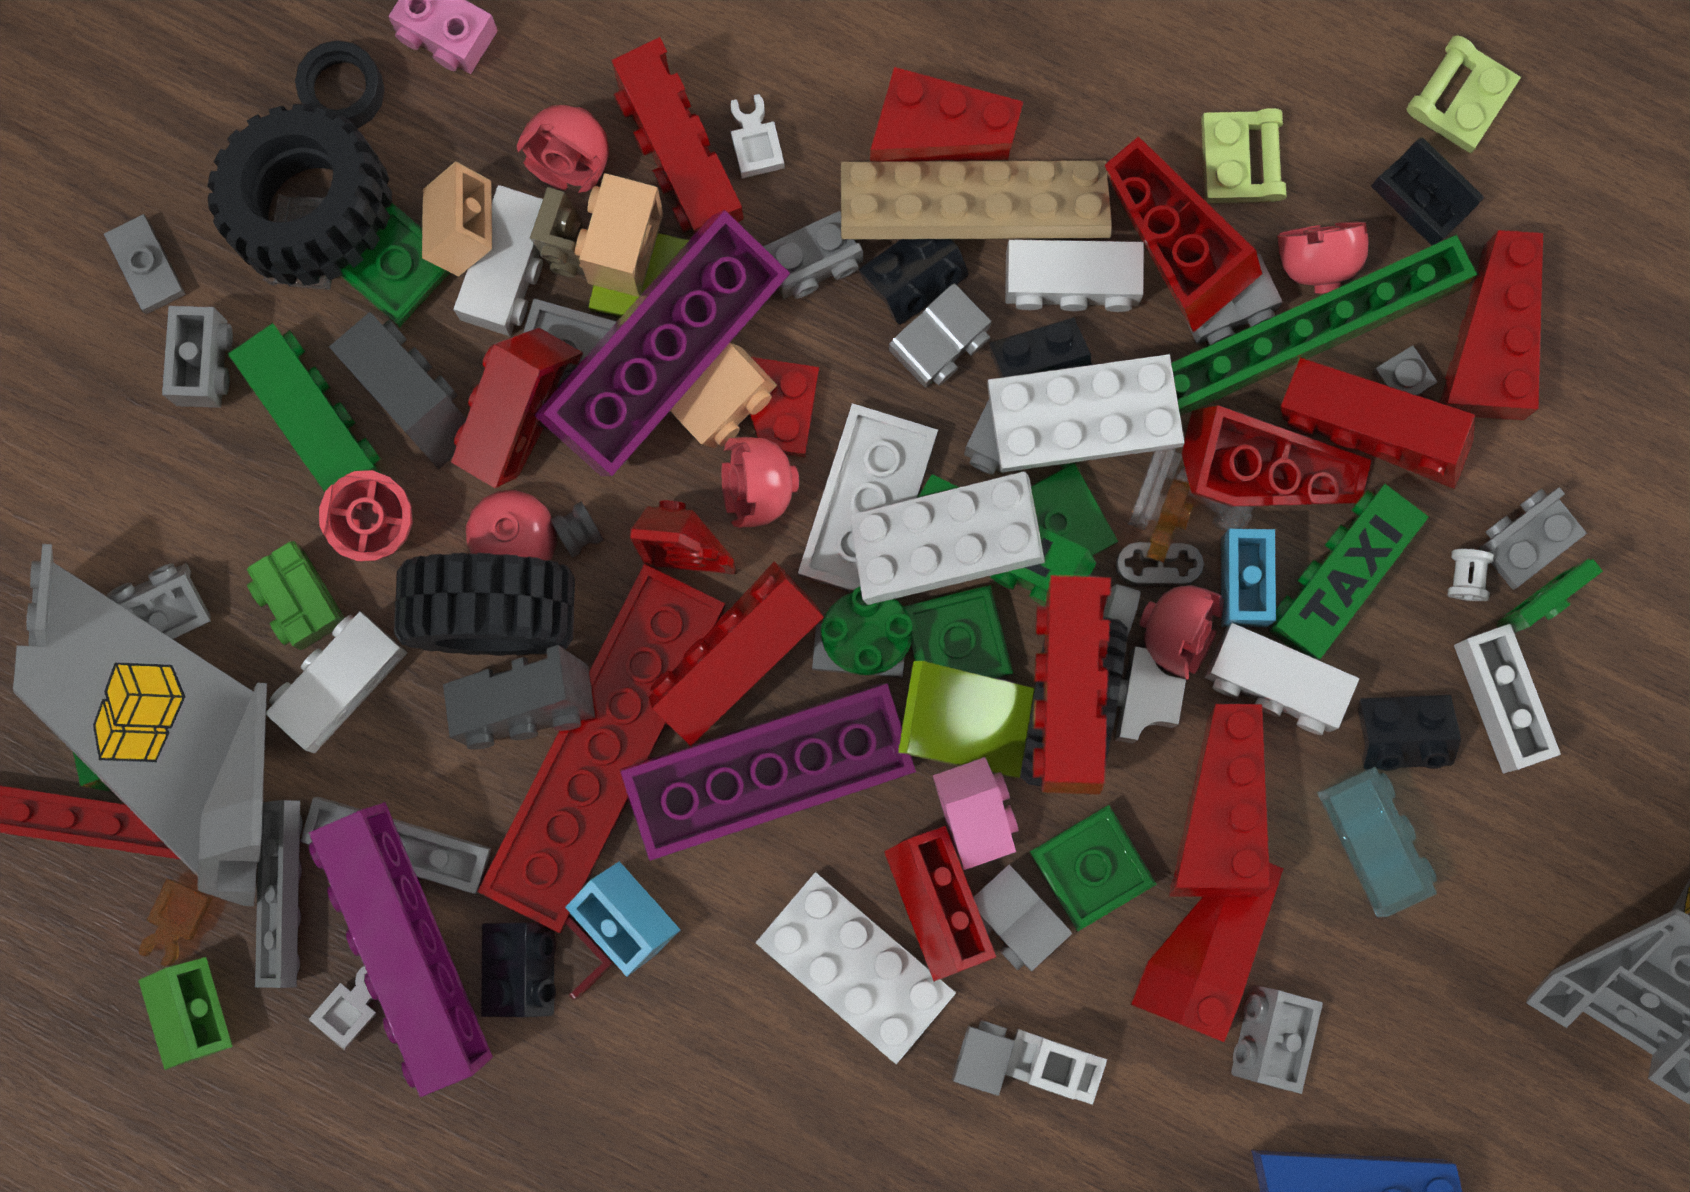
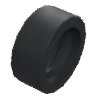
(341, 52)

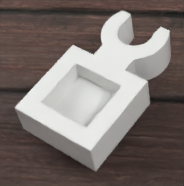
(757, 143)
(345, 1012)

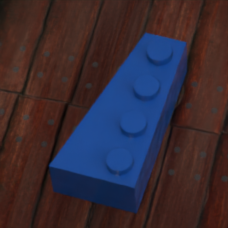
(1352, 1173)

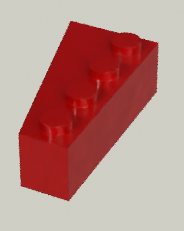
(1187, 239)
(734, 654)

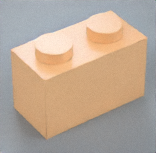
(457, 219)
(724, 397)

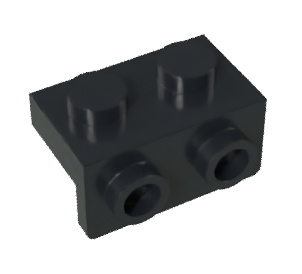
(1427, 191)
(914, 274)
(1041, 350)
(1409, 732)
(517, 970)

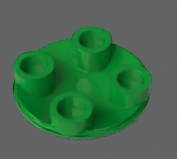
(866, 636)

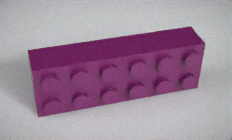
(662, 344)
(766, 771)
(400, 949)

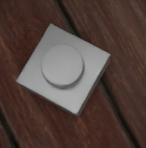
(1406, 373)

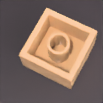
(620, 234)

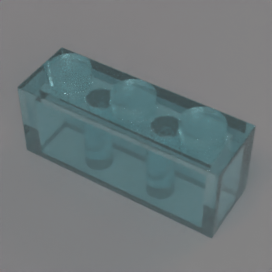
(1378, 842)

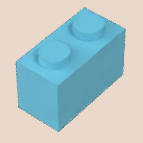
(1248, 577)
(622, 918)

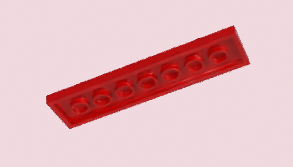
(580, 782)

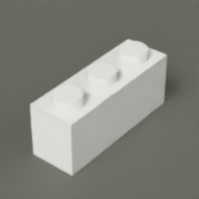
(1074, 274)
(498, 281)
(1281, 679)
(334, 681)
(1507, 699)

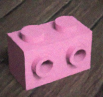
(448, 28)
(975, 812)

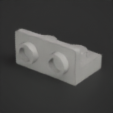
(815, 255)
(1532, 538)
(165, 601)
(1276, 1038)

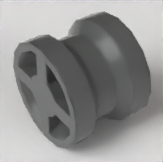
(576, 529)

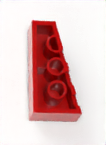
(673, 137)
(1500, 336)
(1380, 421)
(1073, 685)
(1227, 812)

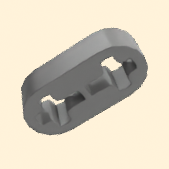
(1159, 575)

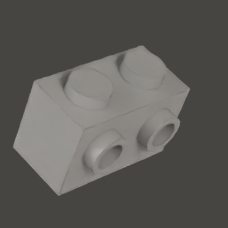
(196, 357)

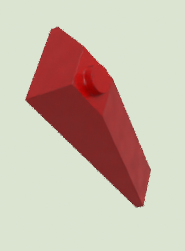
(1260, 464)
(678, 540)
(1207, 962)

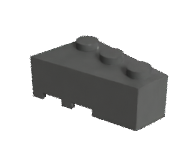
(402, 385)
(519, 700)

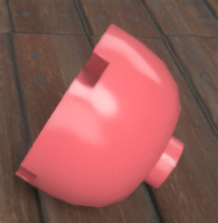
(565, 147)
(1324, 254)
(757, 481)
(365, 516)
(511, 525)
(1180, 628)

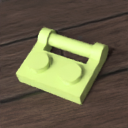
(1475, 102)
(1228, 156)

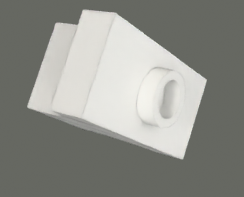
(1147, 697)
(1055, 1067)

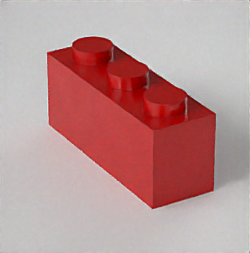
(939, 903)

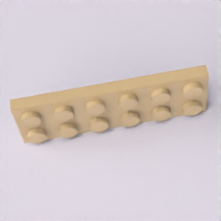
(975, 200)

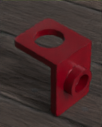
(606, 963)

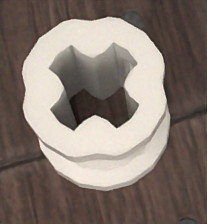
(1479, 562)

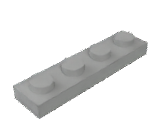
(431, 853)
(278, 896)

